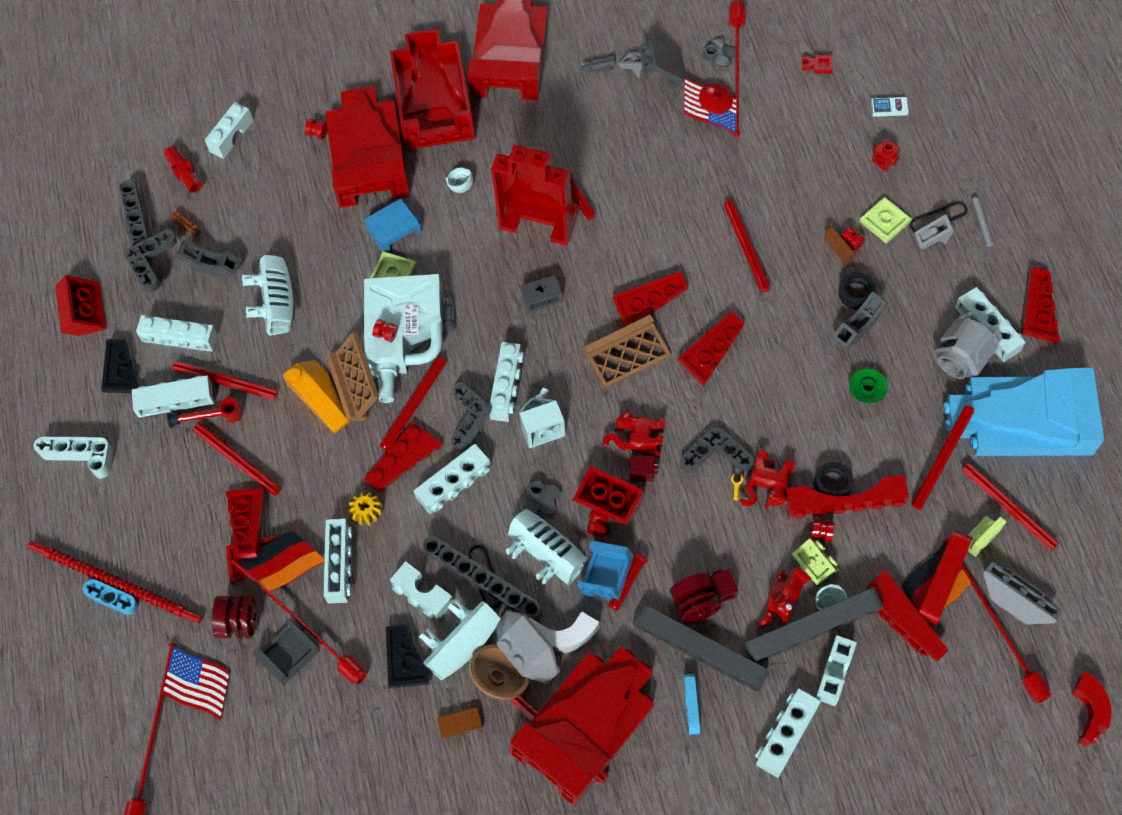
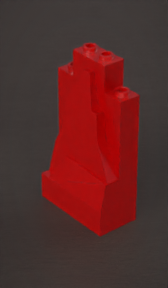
(508, 48)
(431, 91)
(365, 147)
(533, 191)
(586, 722)

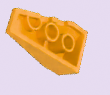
(316, 390)

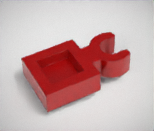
(821, 64)

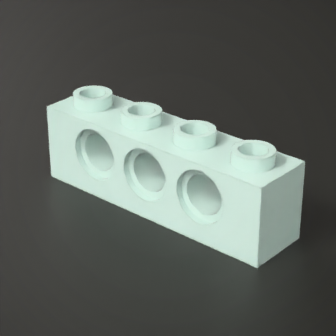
(976, 299)
(440, 481)
(775, 763)

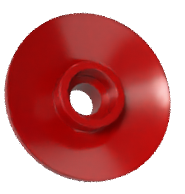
(713, 103)

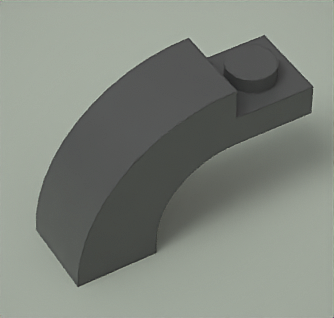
(208, 262)
(861, 322)

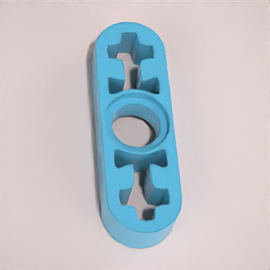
(105, 589)
(691, 704)

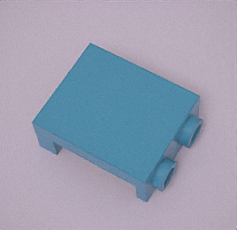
(392, 224)
(606, 570)

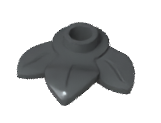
(718, 53)
(542, 501)

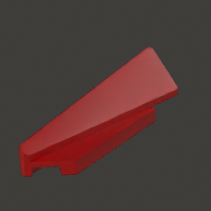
(905, 618)

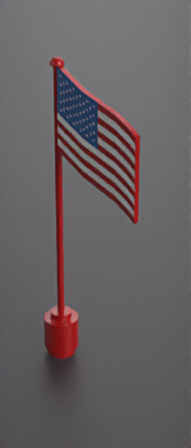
(692, 107)
(192, 684)

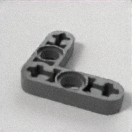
(141, 259)
(475, 414)
(718, 445)

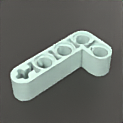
(51, 449)

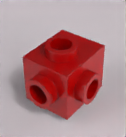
(886, 154)

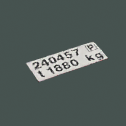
(411, 319)

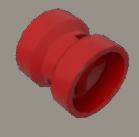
(316, 128)
(853, 239)
(385, 330)
(597, 524)
(822, 530)

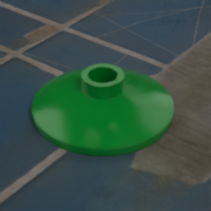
(871, 379)

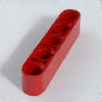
(945, 577)

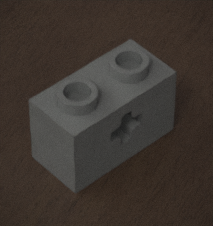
(550, 293)

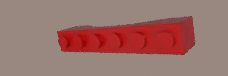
(806, 501)

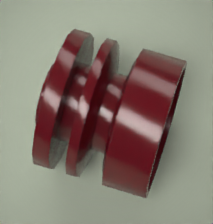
(696, 598)
(234, 617)

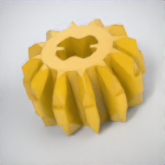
(368, 513)

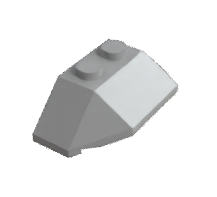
(1020, 596)
(526, 647)

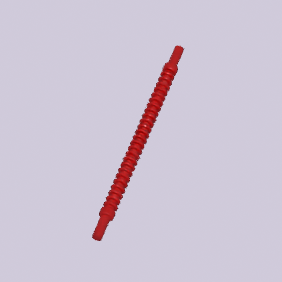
(114, 581)

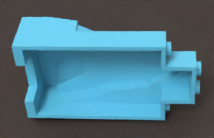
(1031, 414)

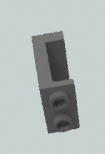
(663, 61)
(287, 652)

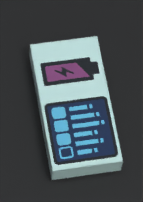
(889, 106)

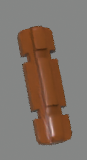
(187, 224)

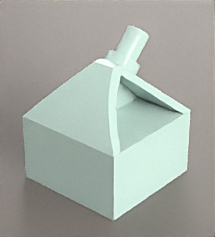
(541, 420)

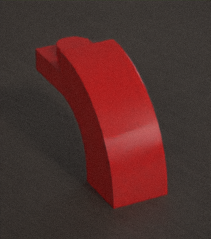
(1097, 704)

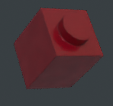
(642, 468)
(724, 585)

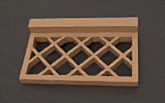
(623, 336)
(345, 378)

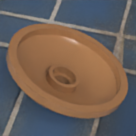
(496, 674)

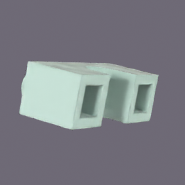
(220, 139)
(434, 602)
(835, 670)

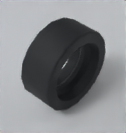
(855, 277)
(834, 467)

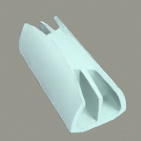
(276, 294)
(547, 546)
(464, 640)

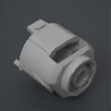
(966, 347)

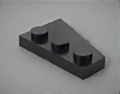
(118, 368)
(403, 660)

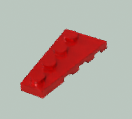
(648, 298)
(1039, 307)
(709, 350)
(401, 457)
(246, 520)

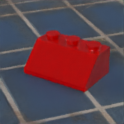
(79, 306)
(609, 495)

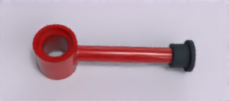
(224, 407)

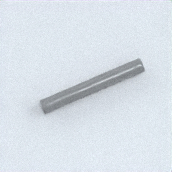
(982, 222)

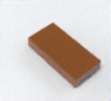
(839, 246)
(459, 723)

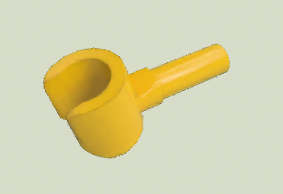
(736, 486)

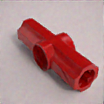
(182, 169)

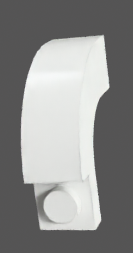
(572, 638)

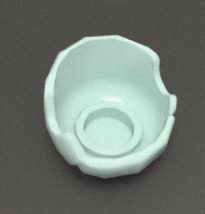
(460, 180)
(829, 595)

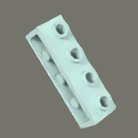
(177, 333)
(505, 381)
(172, 396)
(337, 561)

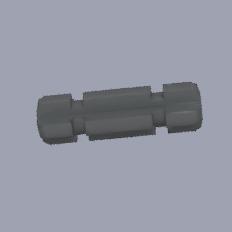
(598, 64)
(448, 314)

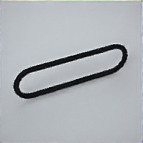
(949, 205)
(492, 570)

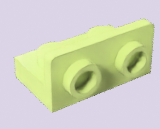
(984, 533)
(815, 561)

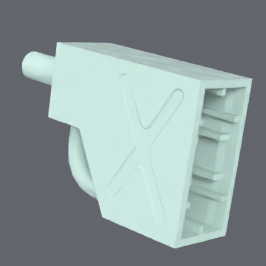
(385, 300)

